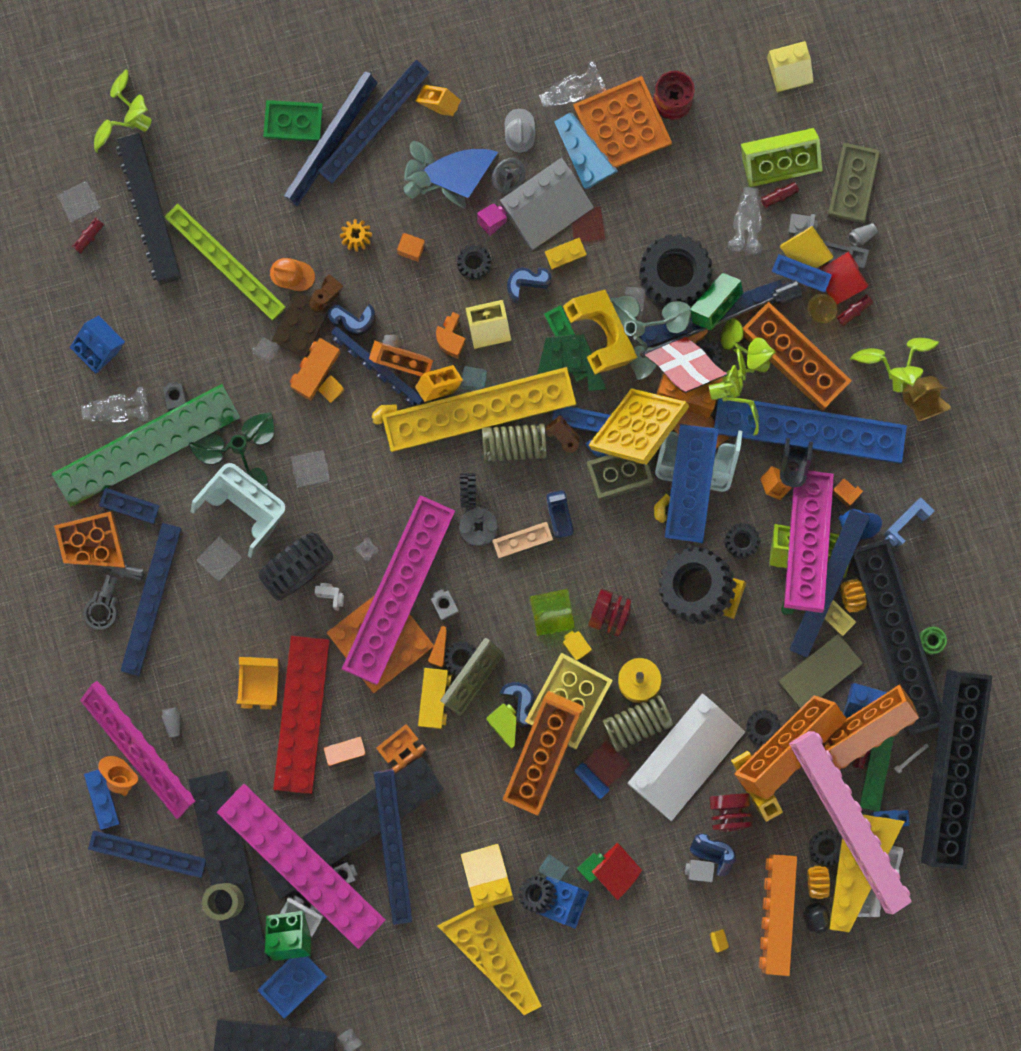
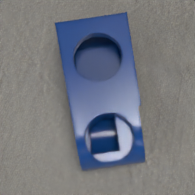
(896, 815)

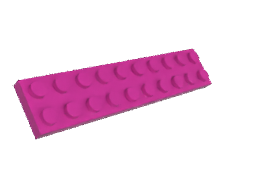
(398, 590)
(301, 866)

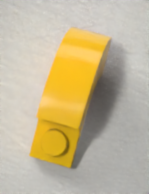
(768, 807)

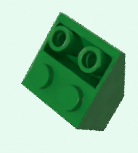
(287, 936)

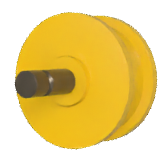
(639, 680)

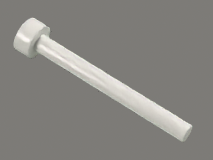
(899, 768)

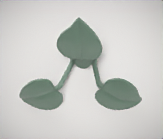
(419, 178)
(627, 308)

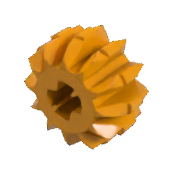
(358, 228)
(853, 595)
(818, 882)

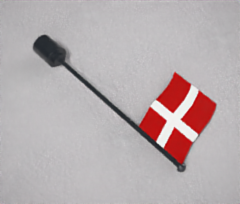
(688, 364)

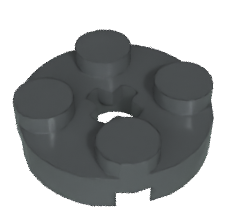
(476, 516)

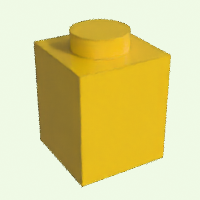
(576, 645)

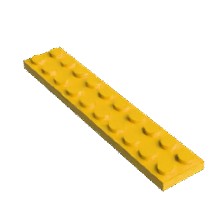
(479, 409)

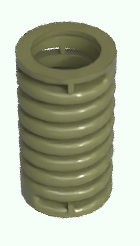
(518, 442)
(636, 718)
(208, 901)

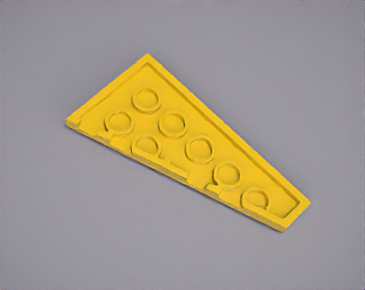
(851, 884)
(489, 948)

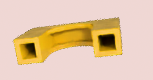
(600, 309)

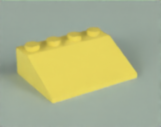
(578, 684)

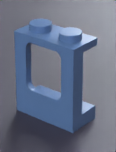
(919, 508)

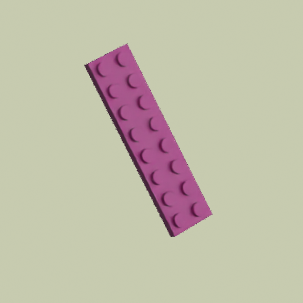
(809, 543)
(137, 750)

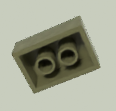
(616, 476)

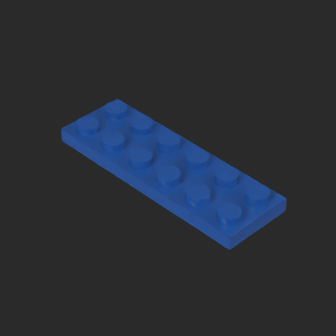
(691, 483)

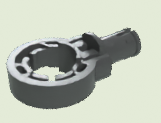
(107, 591)

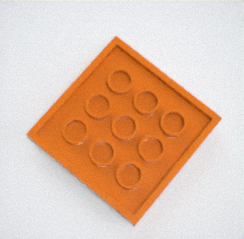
(623, 122)
(409, 647)

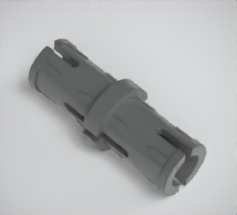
(128, 571)

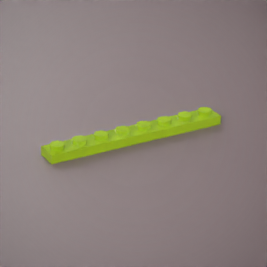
(225, 262)

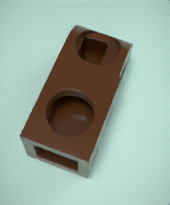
(323, 297)
(564, 433)

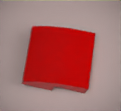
(845, 278)
(617, 871)

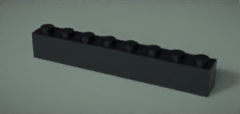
(148, 208)

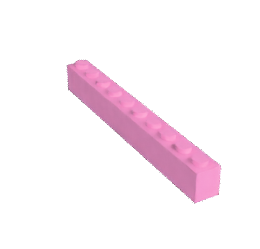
(850, 822)

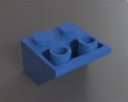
(97, 344)

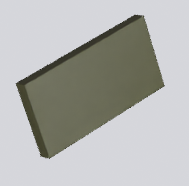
(853, 182)
(820, 671)
(472, 676)

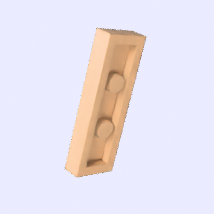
(522, 540)

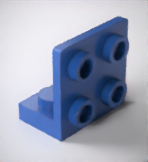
(567, 905)

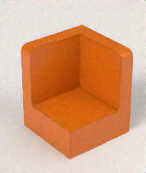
(411, 247)
(773, 485)
(846, 492)

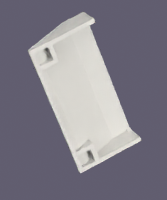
(686, 757)

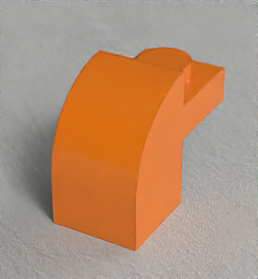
(446, 338)

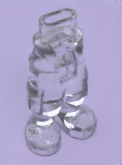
(572, 89)
(747, 219)
(115, 407)

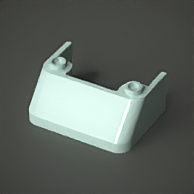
(723, 468)
(249, 496)

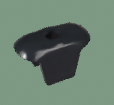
(797, 455)

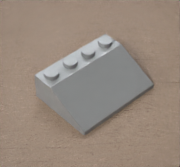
(546, 204)

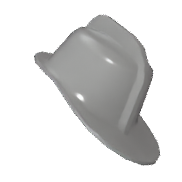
(519, 130)

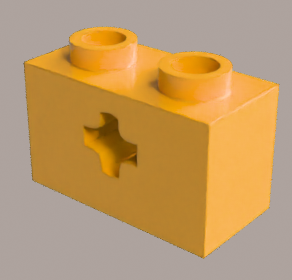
(438, 383)

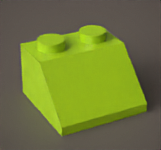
(504, 723)

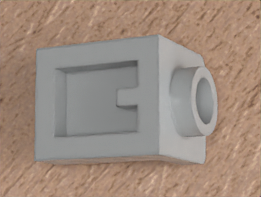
(800, 223)

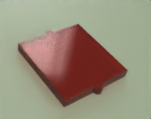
(589, 226)
(606, 763)

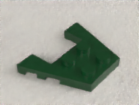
(570, 352)

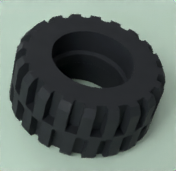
(675, 246)
(295, 566)
(680, 569)

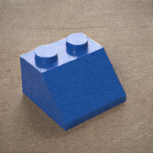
(860, 697)

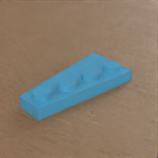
(587, 158)

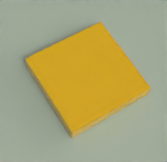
(807, 248)

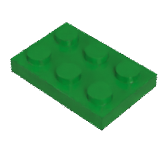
(293, 120)

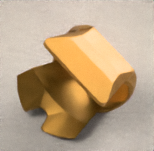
(925, 398)

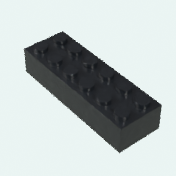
(254, 1036)

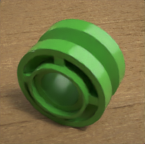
(940, 637)

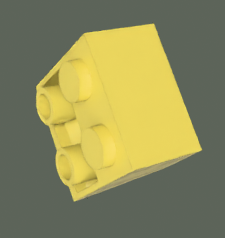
(488, 324)

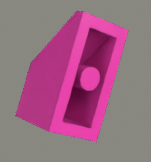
(491, 218)

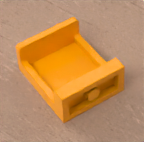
(258, 682)

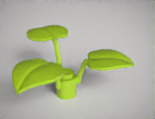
(134, 114)
(758, 351)
(900, 376)
(722, 389)

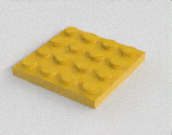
(638, 426)

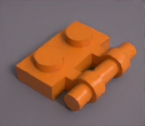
(396, 744)

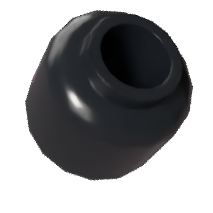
(816, 917)

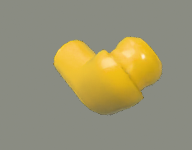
(383, 409)
(660, 510)

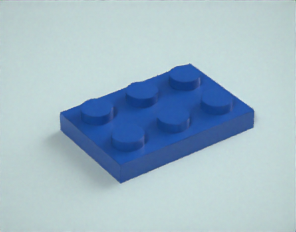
(292, 984)

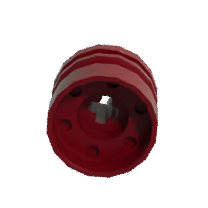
(674, 85)
(610, 613)
(730, 811)

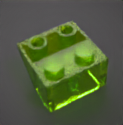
(552, 612)

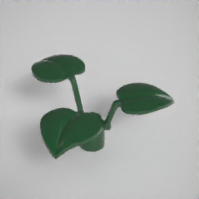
(257, 428)

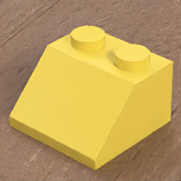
(790, 66)

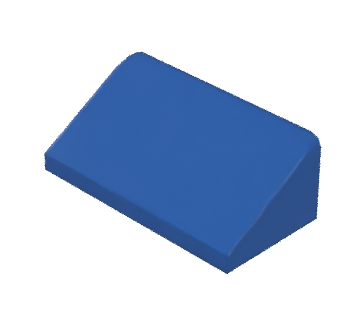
(591, 781)

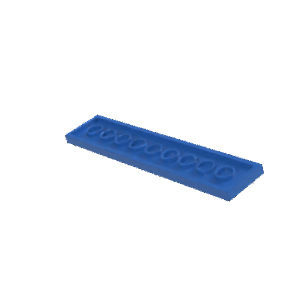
(826, 430)

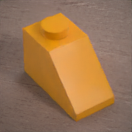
(438, 100)

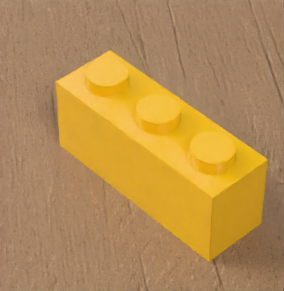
(433, 689)

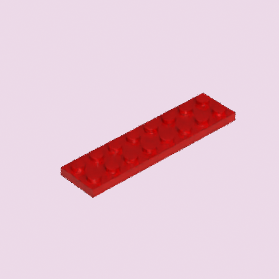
(301, 714)

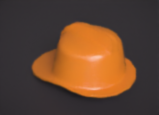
(292, 274)
(117, 774)

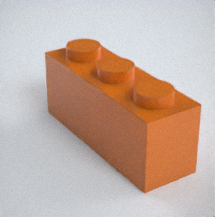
(400, 359)
(314, 368)

